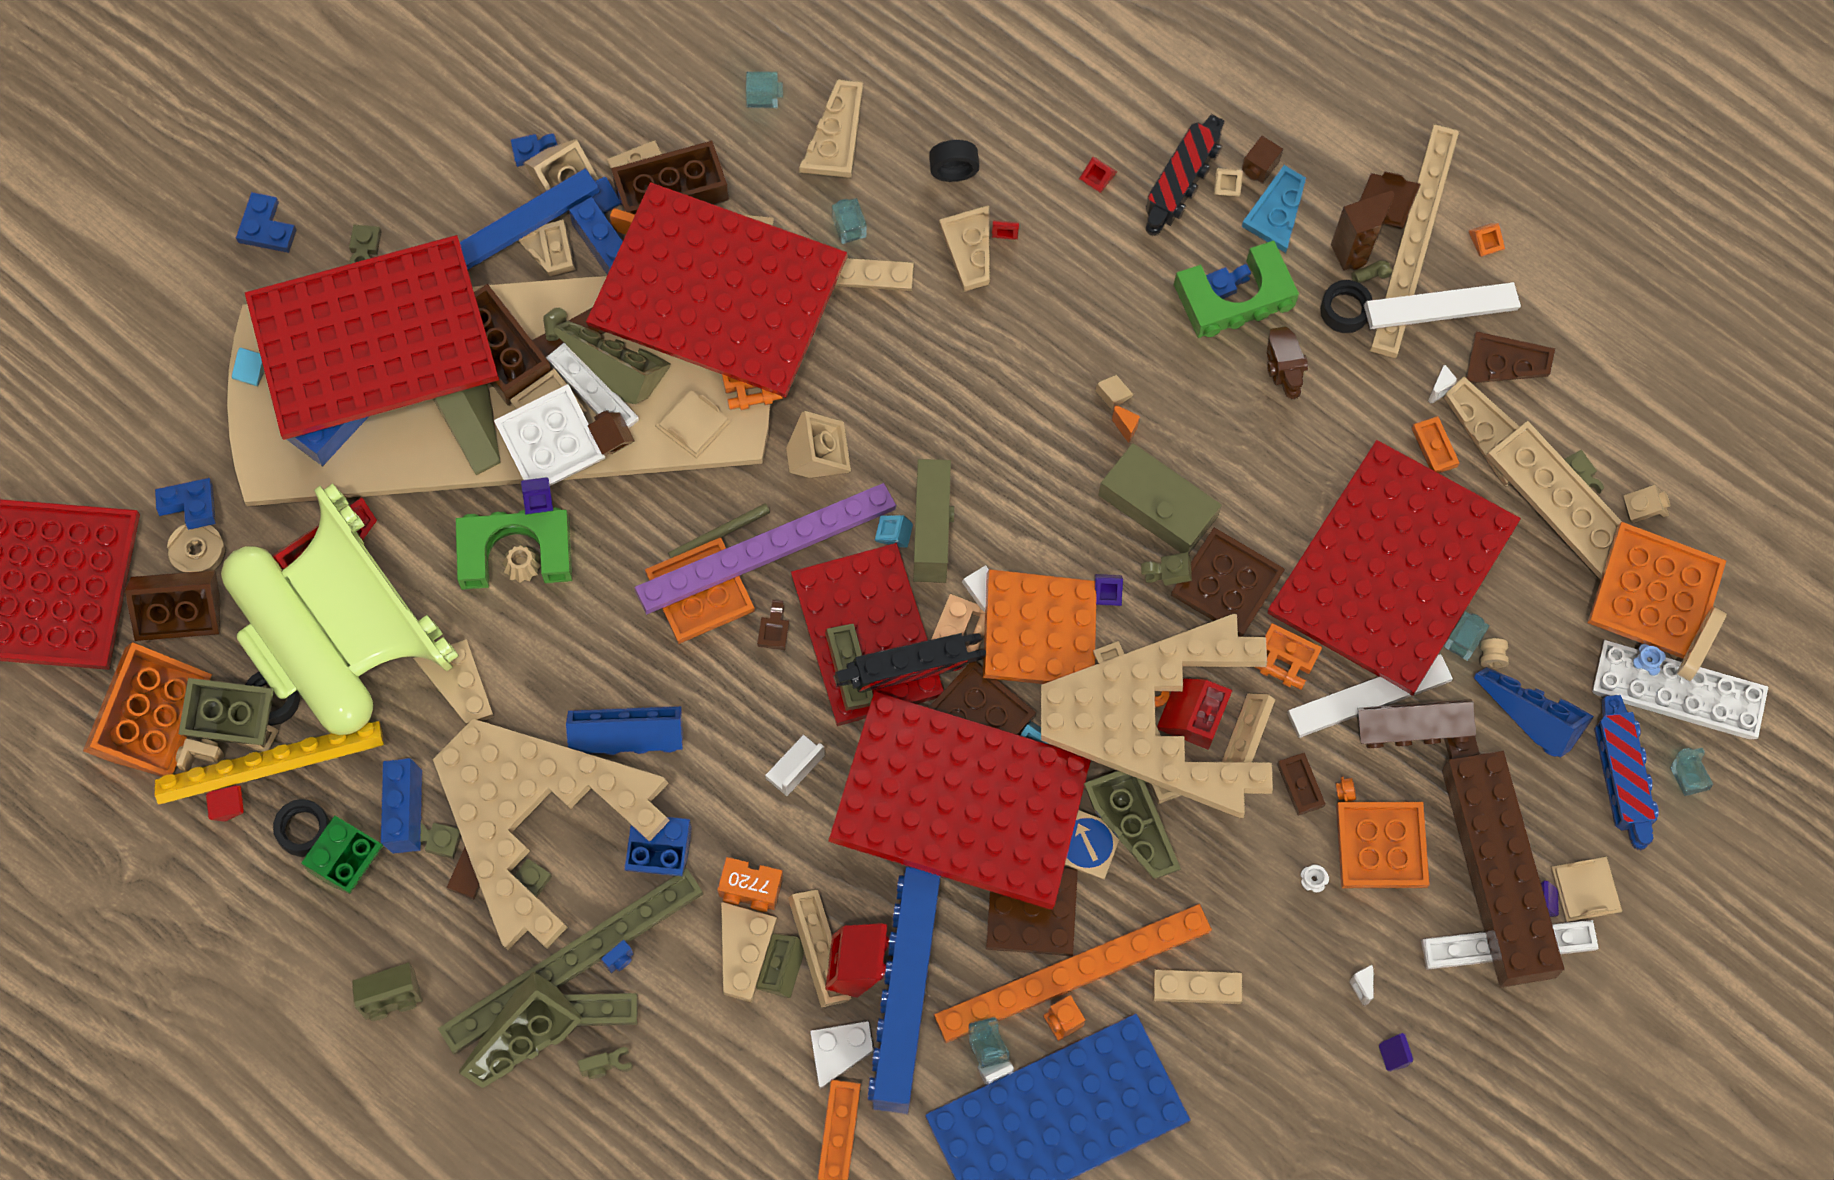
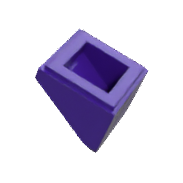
(536, 495)
(1108, 589)
(1551, 897)
(1396, 1052)

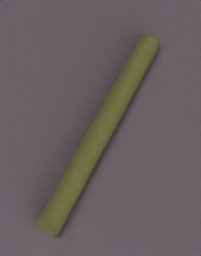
(722, 530)

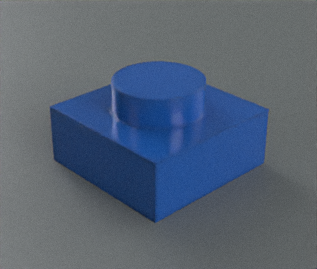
(618, 957)

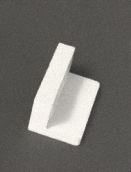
(795, 765)

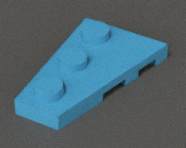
(1277, 208)

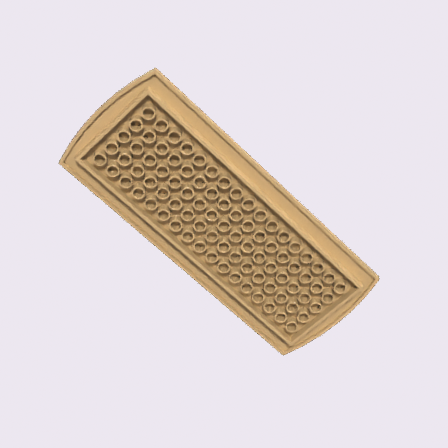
(417, 452)

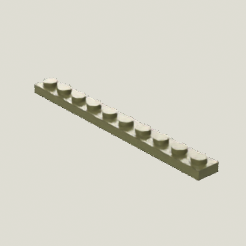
(577, 955)

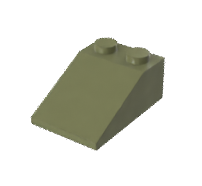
(225, 712)

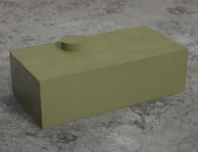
(1159, 499)
(932, 520)

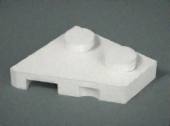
(839, 1049)

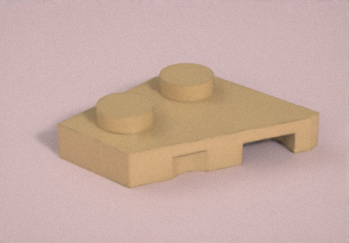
(550, 248)

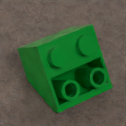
(341, 855)

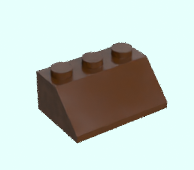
(1360, 229)
(174, 605)

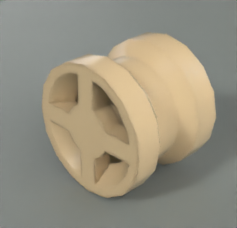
(1494, 653)

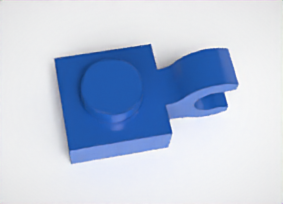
(529, 146)
(1225, 283)

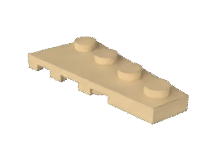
(836, 134)
(1480, 418)

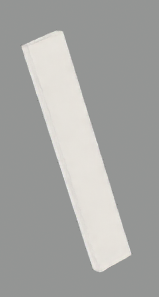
(1442, 305)
(1372, 693)
(1474, 948)

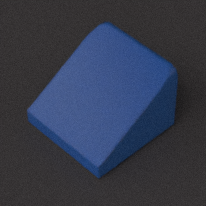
(606, 198)

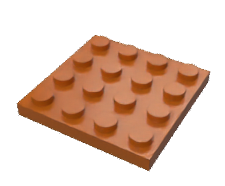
(1655, 590)
(1037, 626)

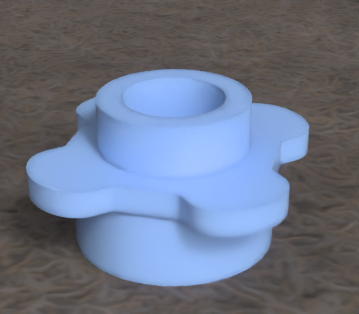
(1649, 652)

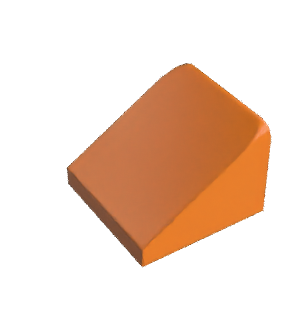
(1487, 239)
(1126, 422)

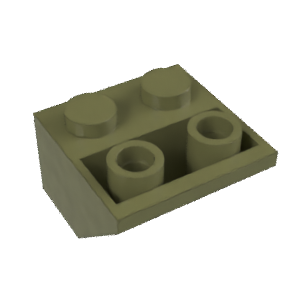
(386, 992)

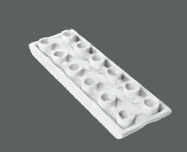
(1706, 700)

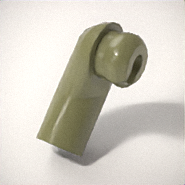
(1380, 268)
(551, 319)

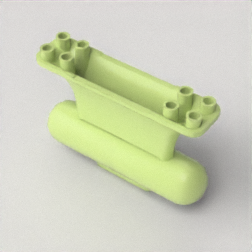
(327, 618)

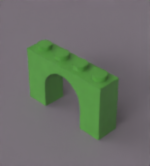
(1212, 314)
(480, 533)

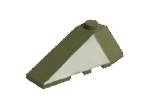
(622, 370)
(472, 425)
(1132, 816)

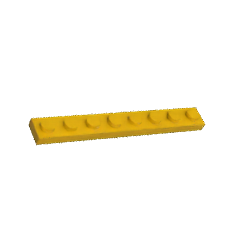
(266, 763)

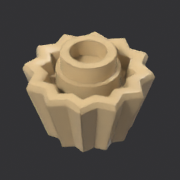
(521, 563)

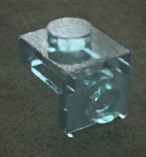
(1691, 772)
(987, 1042)

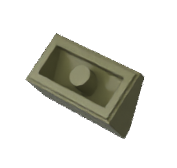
(781, 965)

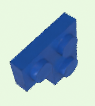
(259, 228)
(191, 497)

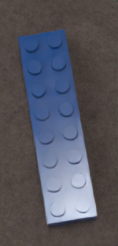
(906, 991)

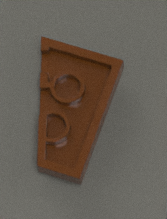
(1507, 359)

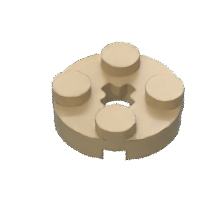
(180, 553)

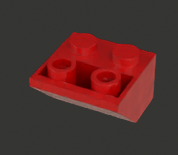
(1195, 711)
(857, 958)

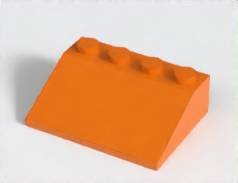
(143, 712)

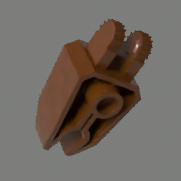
(1286, 361)

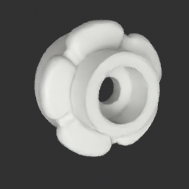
(1321, 875)

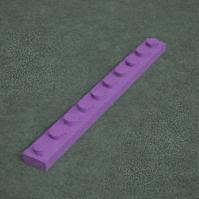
(764, 548)

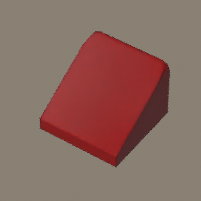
(1097, 174)
(1005, 229)
(225, 803)

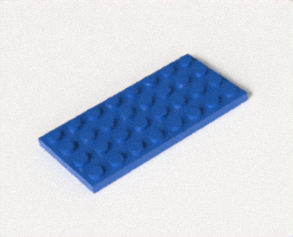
(1062, 1111)

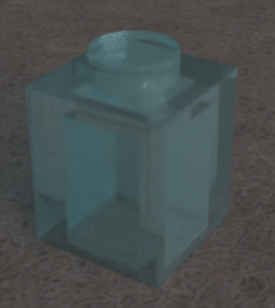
(763, 89)
(849, 220)
(1467, 635)

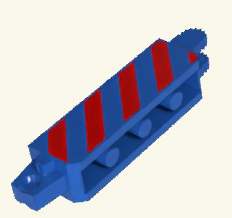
(1625, 772)

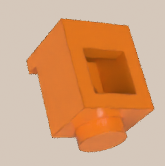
(1064, 1018)

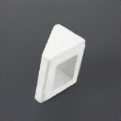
(1444, 383)
(1363, 984)
(995, 1072)

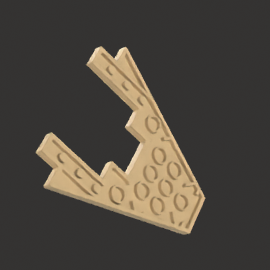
(1111, 715)
(498, 780)

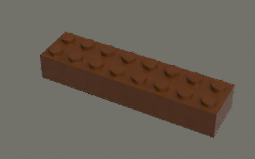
(1502, 869)

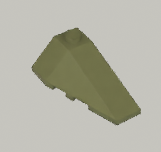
(527, 1023)

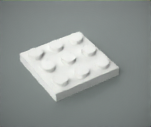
(549, 437)

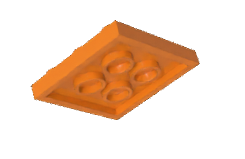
(707, 608)
(1382, 845)

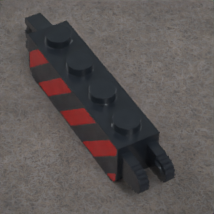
(1182, 173)
(909, 662)

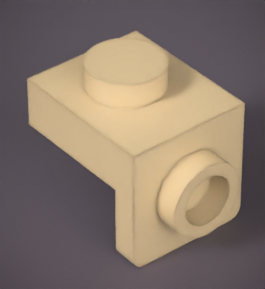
(1647, 503)
(204, 750)

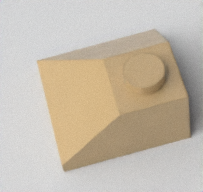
(558, 164)
(818, 447)

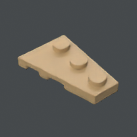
(969, 246)
(460, 684)
(744, 949)

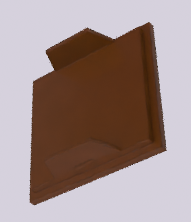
(1404, 196)

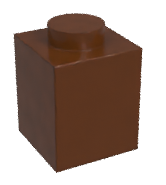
(1262, 159)
(610, 432)

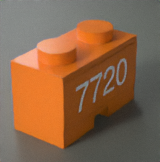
(750, 885)

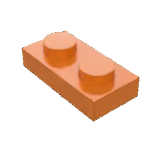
(1435, 445)

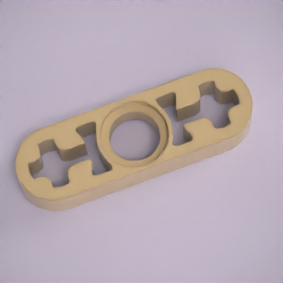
(1701, 643)

